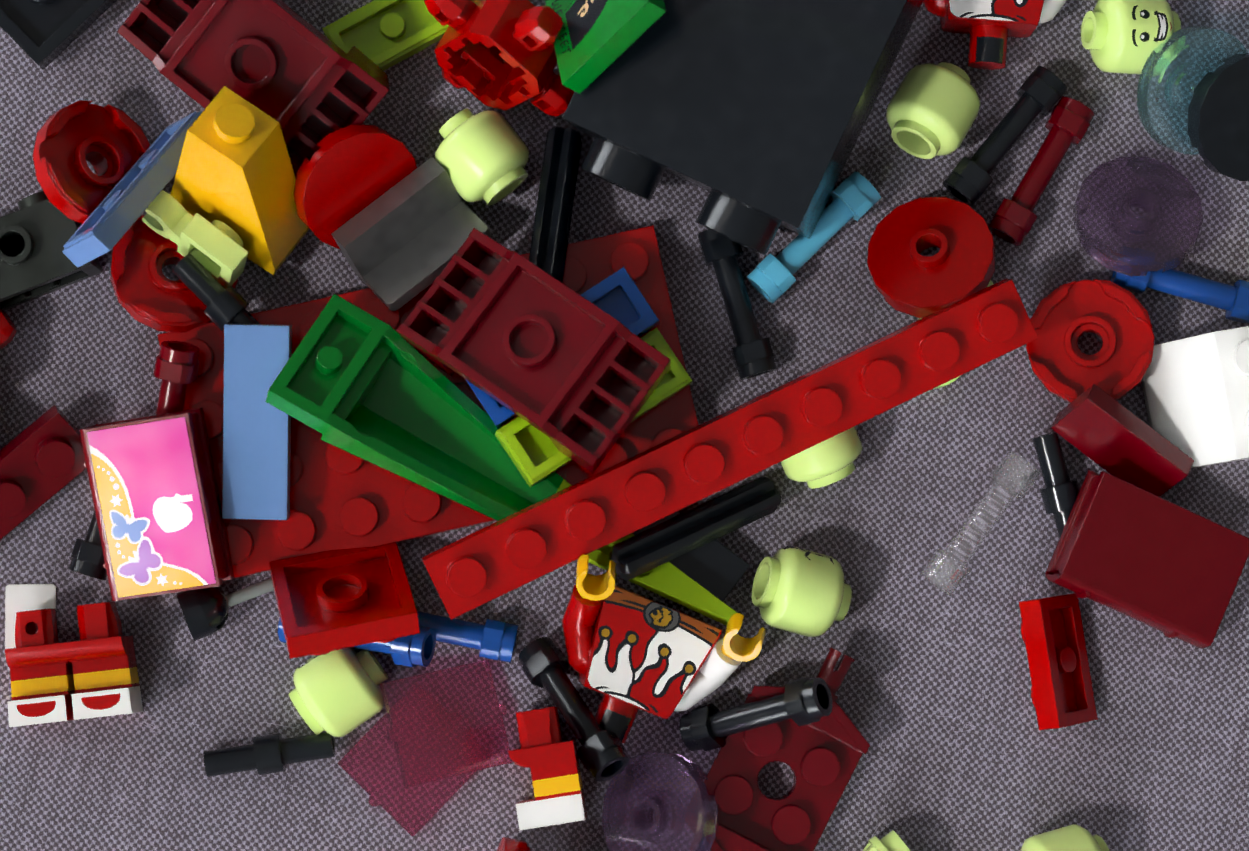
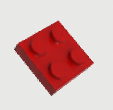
(343, 599)

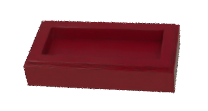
(1121, 442)

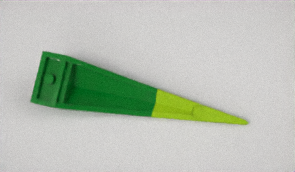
(396, 410)

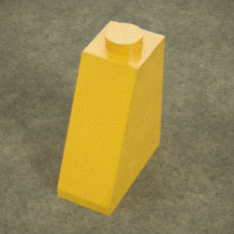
(242, 175)

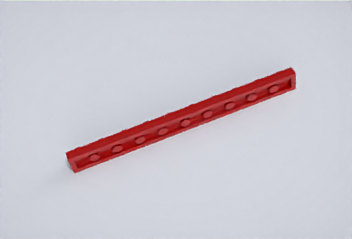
(729, 448)

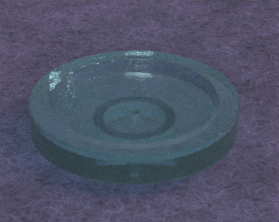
(1172, 78)

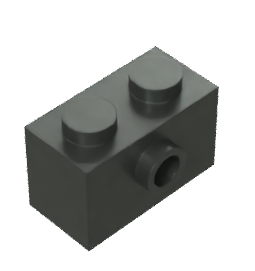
(33, 253)

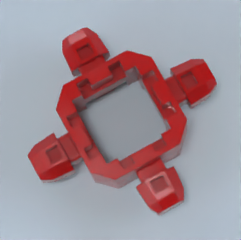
(501, 52)

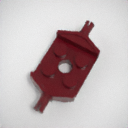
(819, 757)

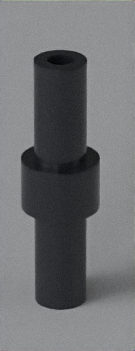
(222, 304)
(1059, 490)
(269, 754)

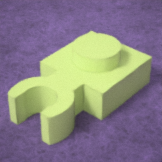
(211, 244)

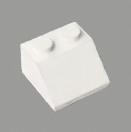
(1201, 395)

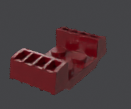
(264, 57)
(535, 348)

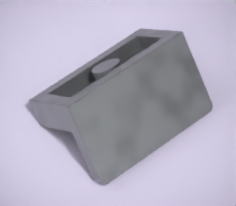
(408, 234)

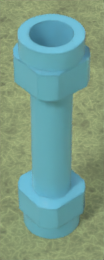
(851, 200)

